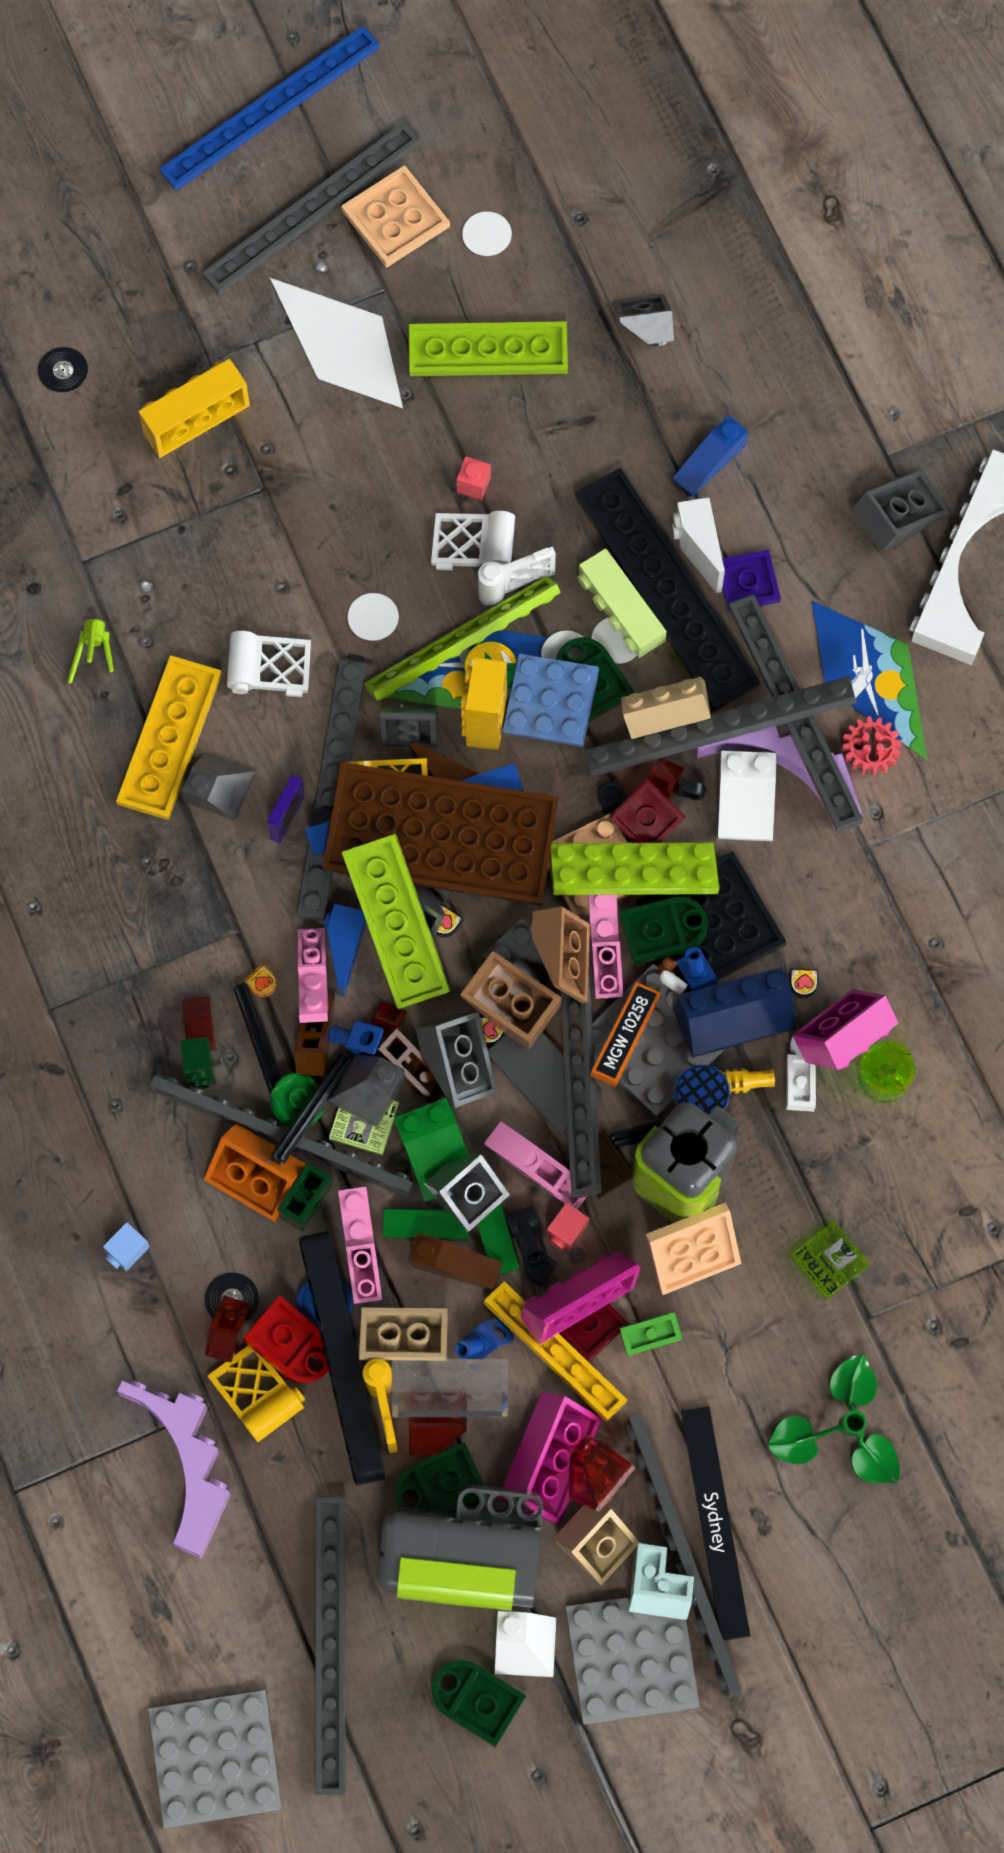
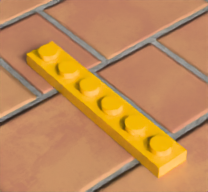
(558, 1356)

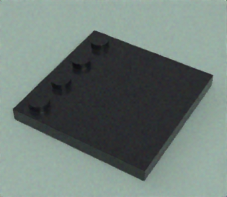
(737, 921)

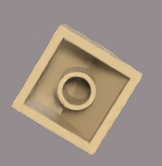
(597, 1542)

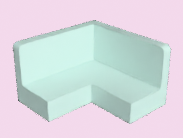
(656, 1591)

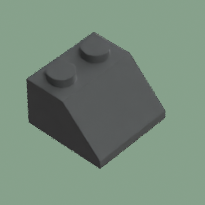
(521, 951)

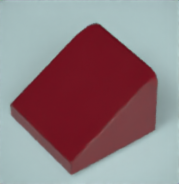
(388, 1016)

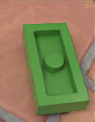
(650, 1333)

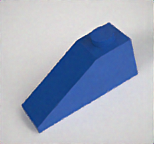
(712, 455)
(345, 932)

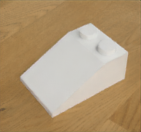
(698, 539)
(746, 795)

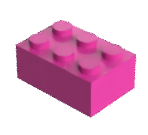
(845, 1029)

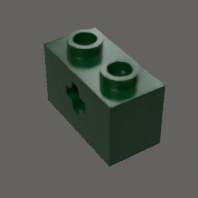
(198, 1062)
(305, 1197)

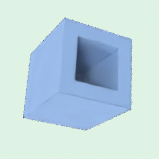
(125, 1247)

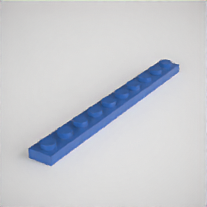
(269, 108)

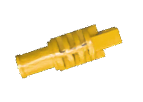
(746, 1080)

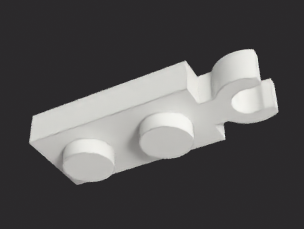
(799, 1081)

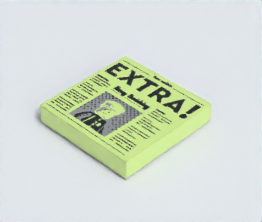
(360, 1135)

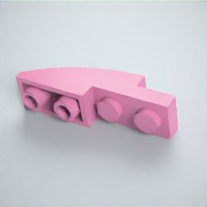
(605, 946)
(312, 975)
(533, 1163)
(360, 1245)

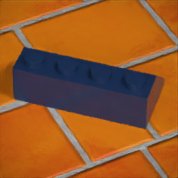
(735, 1012)

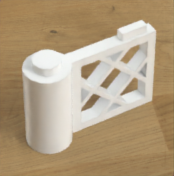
(495, 539)
(497, 579)
(245, 663)

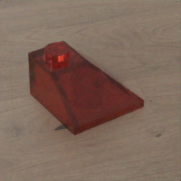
(434, 1434)
(596, 1473)

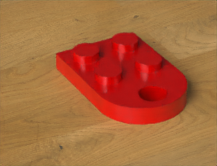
(287, 1342)

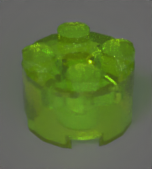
(886, 1087)

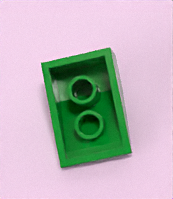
(430, 1141)

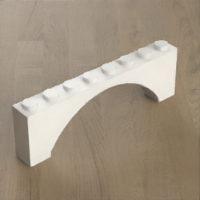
(945, 621)

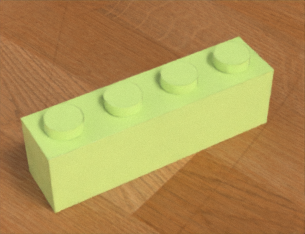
(621, 603)

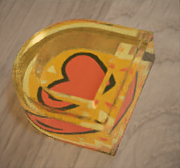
(261, 981)

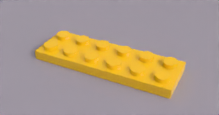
(169, 737)

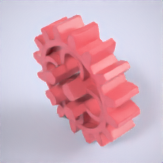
(860, 737)

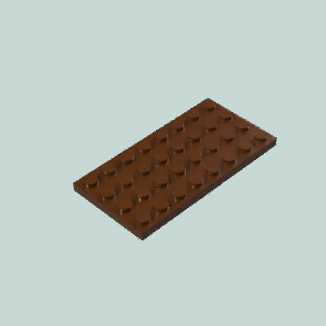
(448, 830)

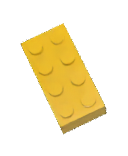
(194, 407)
(484, 703)

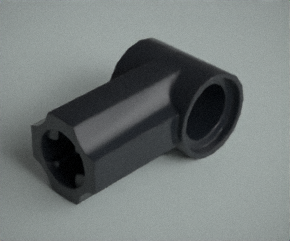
(525, 1229)

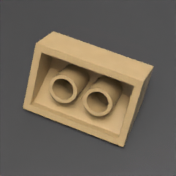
(666, 707)
(404, 1334)

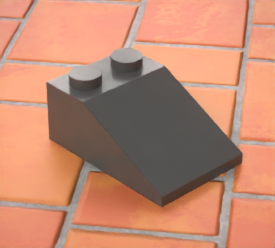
(899, 510)
(406, 725)
(458, 1057)

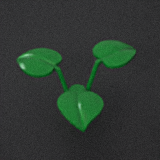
(855, 1384)

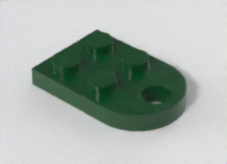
(610, 683)
(662, 929)
(440, 1480)
(478, 1701)

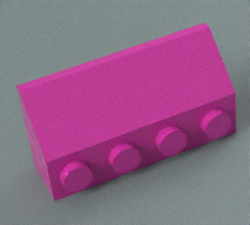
(579, 1296)
(545, 1451)

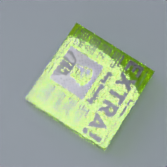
(829, 1260)

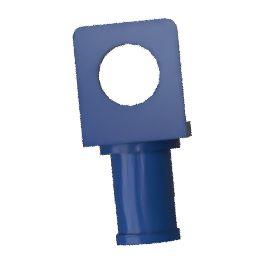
(696, 969)
(358, 1038)
(483, 1340)

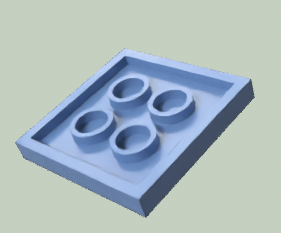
(551, 700)

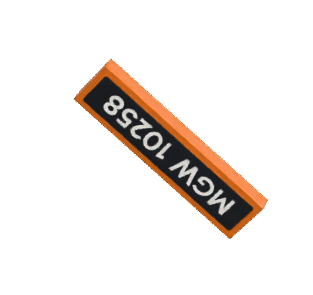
(625, 1034)

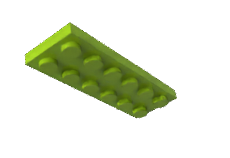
(488, 348)
(633, 868)
(396, 921)

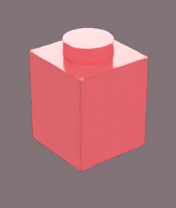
(473, 478)
(567, 1227)

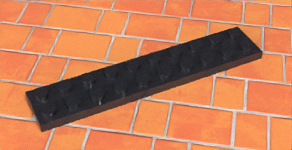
(667, 588)

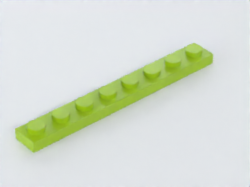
(456, 641)

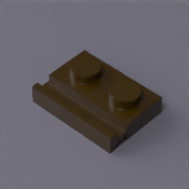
(612, 1166)

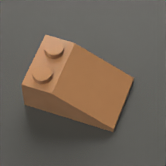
(564, 949)
(511, 1000)

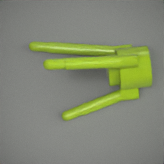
(92, 635)

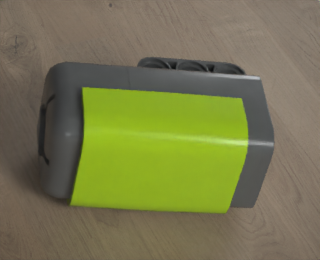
(686, 1161)
(465, 1556)

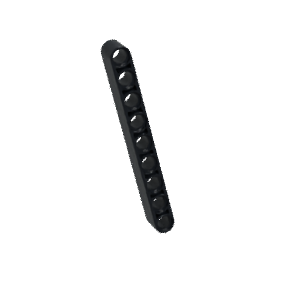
(342, 1358)

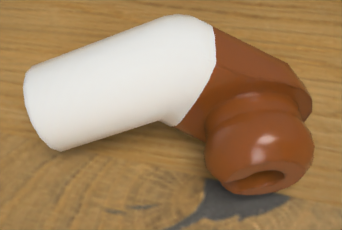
(668, 976)

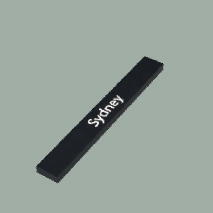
(715, 1523)

